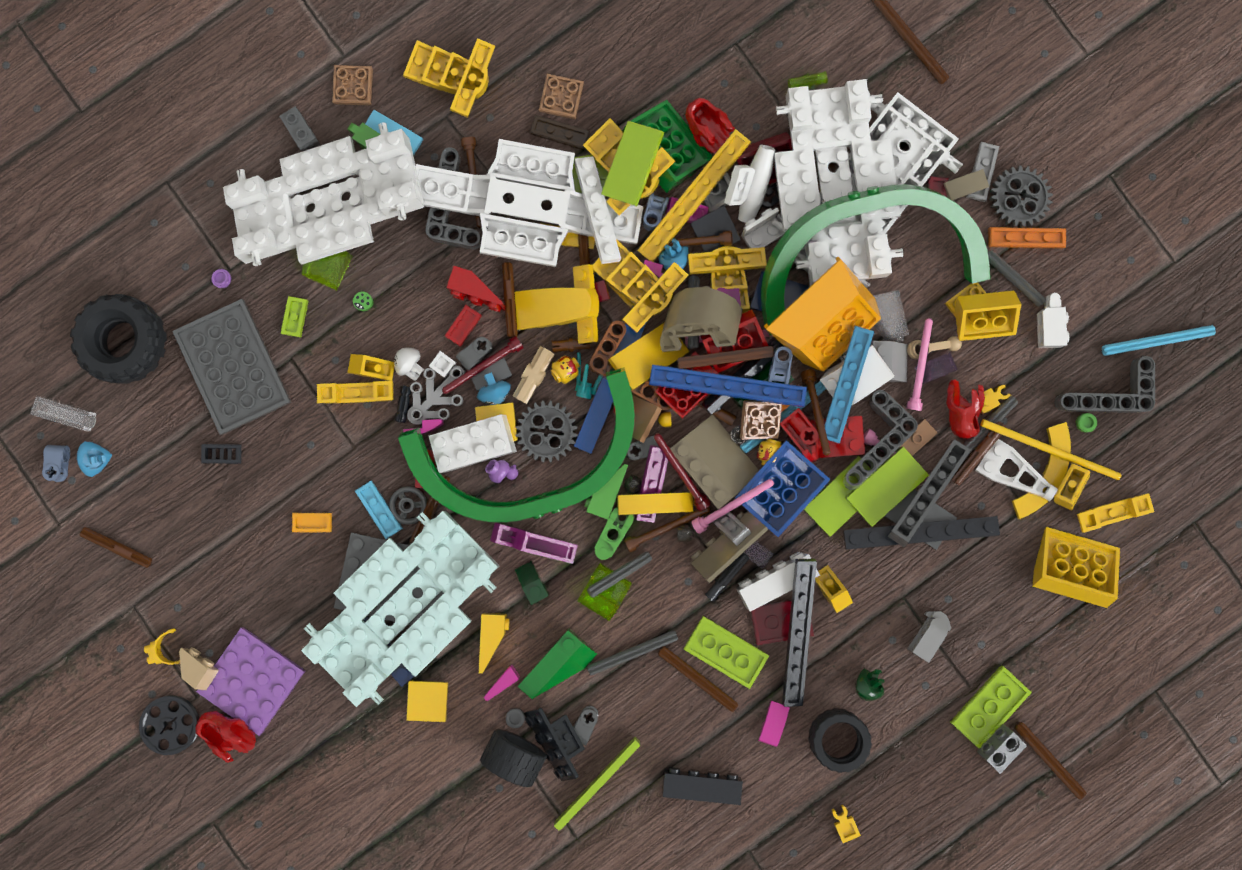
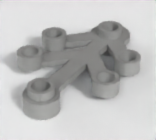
(432, 397)

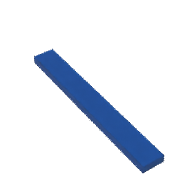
(728, 386)
(602, 401)

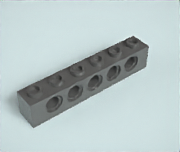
(929, 493)

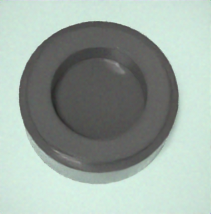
(515, 718)

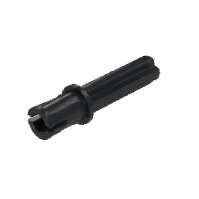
(726, 577)

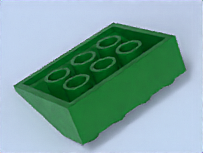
(677, 142)

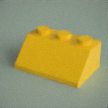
(987, 315)

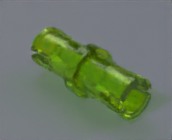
(808, 80)

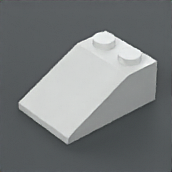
(873, 376)

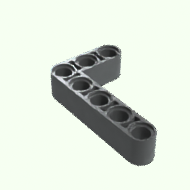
(442, 222)
(1114, 400)
(884, 444)

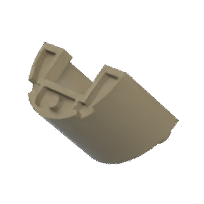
(701, 313)

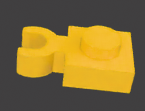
(991, 398)
(845, 826)

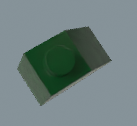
(531, 582)

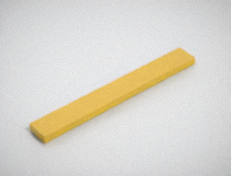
(694, 195)

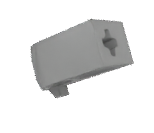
(930, 635)

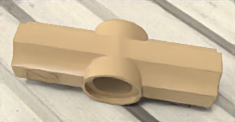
(533, 375)

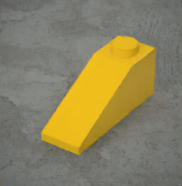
(492, 632)

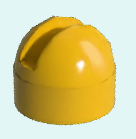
(665, 419)

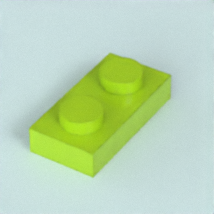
(294, 317)

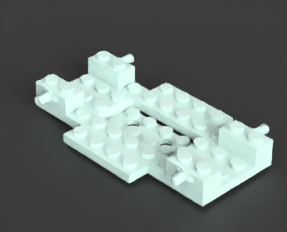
(358, 651)

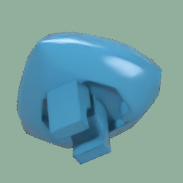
(676, 254)
(495, 392)
(92, 458)

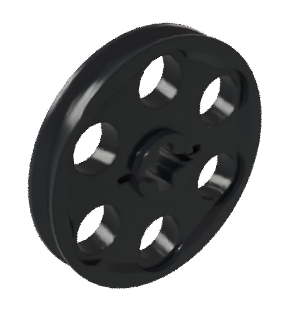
(160, 724)

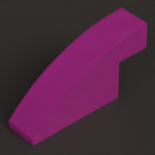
(533, 543)

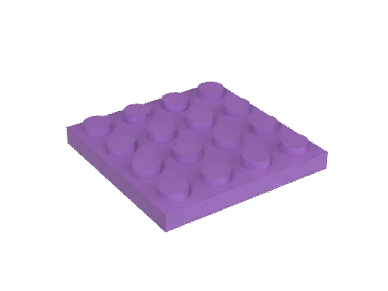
(252, 681)

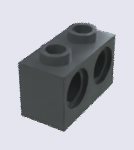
(299, 129)
(1001, 748)

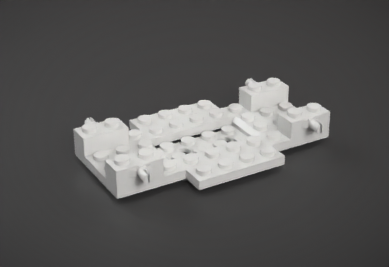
(828, 124)
(275, 223)

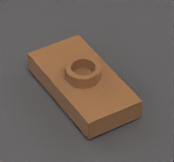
(921, 436)

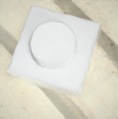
(442, 364)

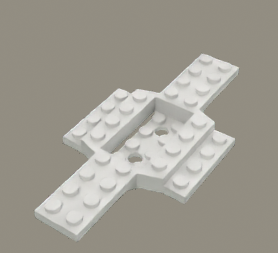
(531, 177)

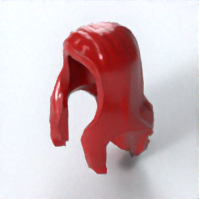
(708, 124)
(962, 414)
(225, 734)

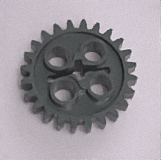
(1023, 180)
(544, 449)

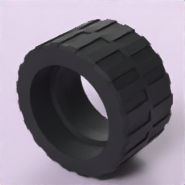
(856, 756)
(513, 758)

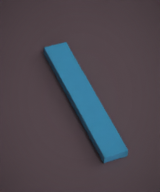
(848, 383)

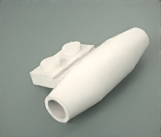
(750, 183)

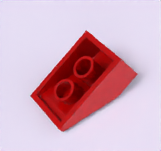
(851, 441)

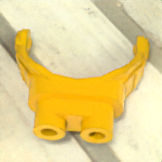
(155, 653)

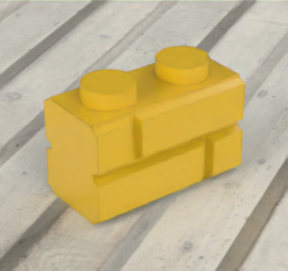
(1072, 486)

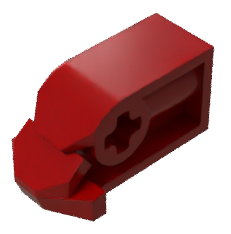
(798, 428)

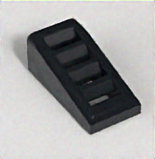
(204, 454)

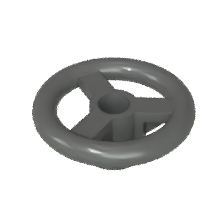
(400, 492)

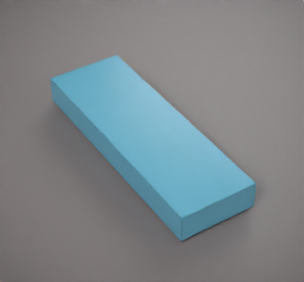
(377, 118)
(378, 509)

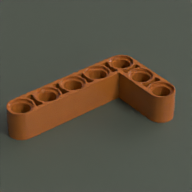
(604, 356)

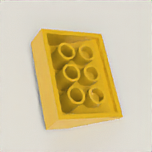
(1077, 568)

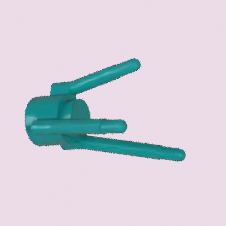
(583, 387)

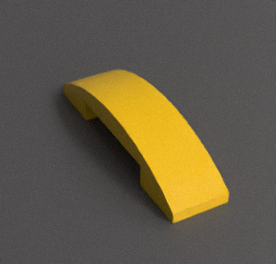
(355, 392)
(655, 503)
(1115, 512)

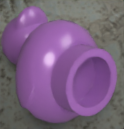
(499, 470)

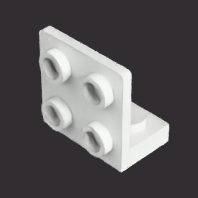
(761, 232)

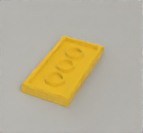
(642, 355)

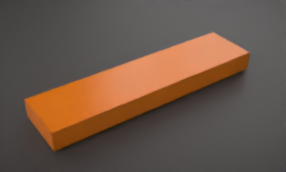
(1027, 237)

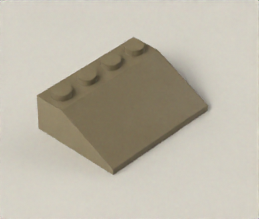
(714, 461)
(722, 551)

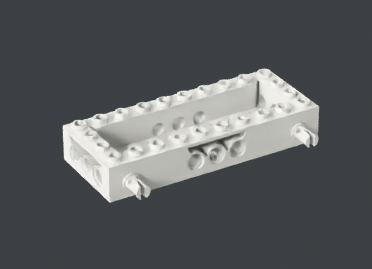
(927, 143)

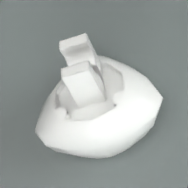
(406, 363)

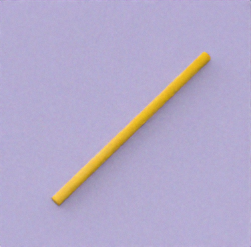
(1050, 449)

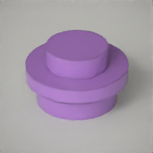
(221, 278)

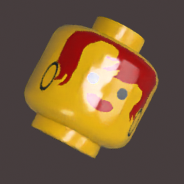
(565, 369)
(767, 450)

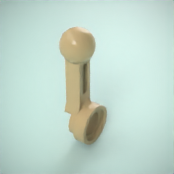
(952, 344)

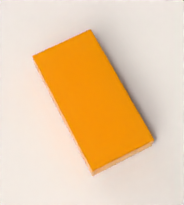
(311, 522)

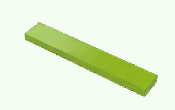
(597, 783)

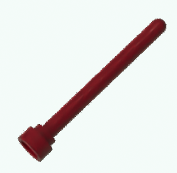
(512, 346)
(700, 501)

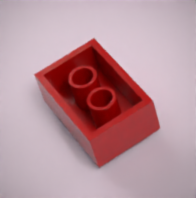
(748, 337)

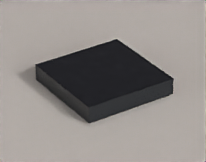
(712, 225)

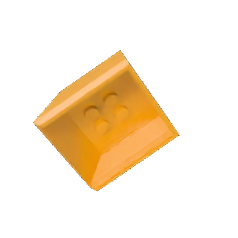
(824, 317)

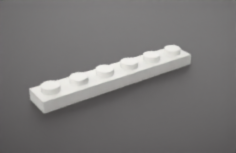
(597, 210)

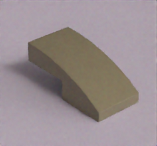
(966, 185)

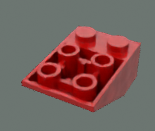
(467, 285)
(683, 400)

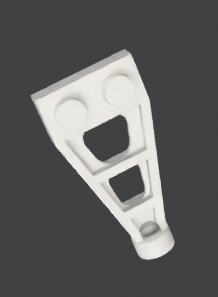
(994, 459)

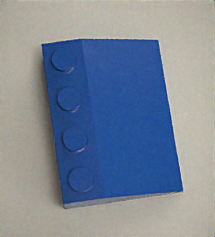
(794, 487)

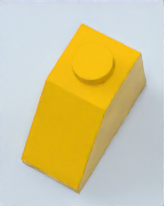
(371, 367)
(833, 589)

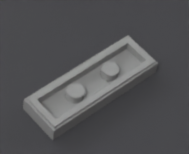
(985, 160)
(732, 528)

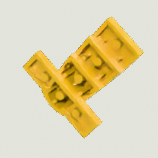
(452, 72)
(603, 147)
(728, 268)
(640, 285)
(562, 306)

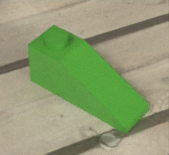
(604, 499)

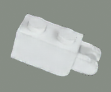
(1052, 323)

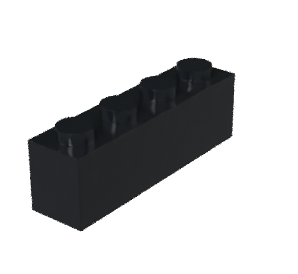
(702, 787)

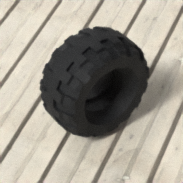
(92, 332)

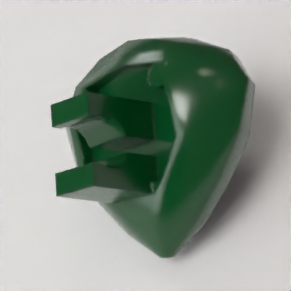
(869, 686)

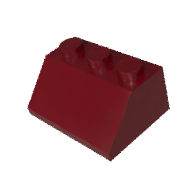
(779, 142)

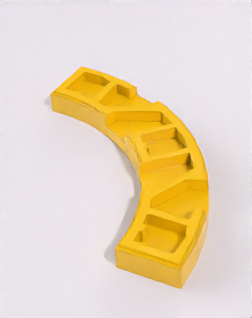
(1053, 473)

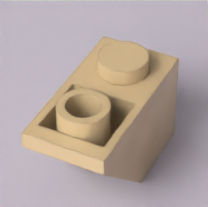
(195, 669)

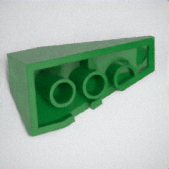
(562, 661)

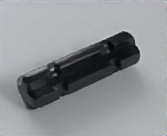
(403, 404)

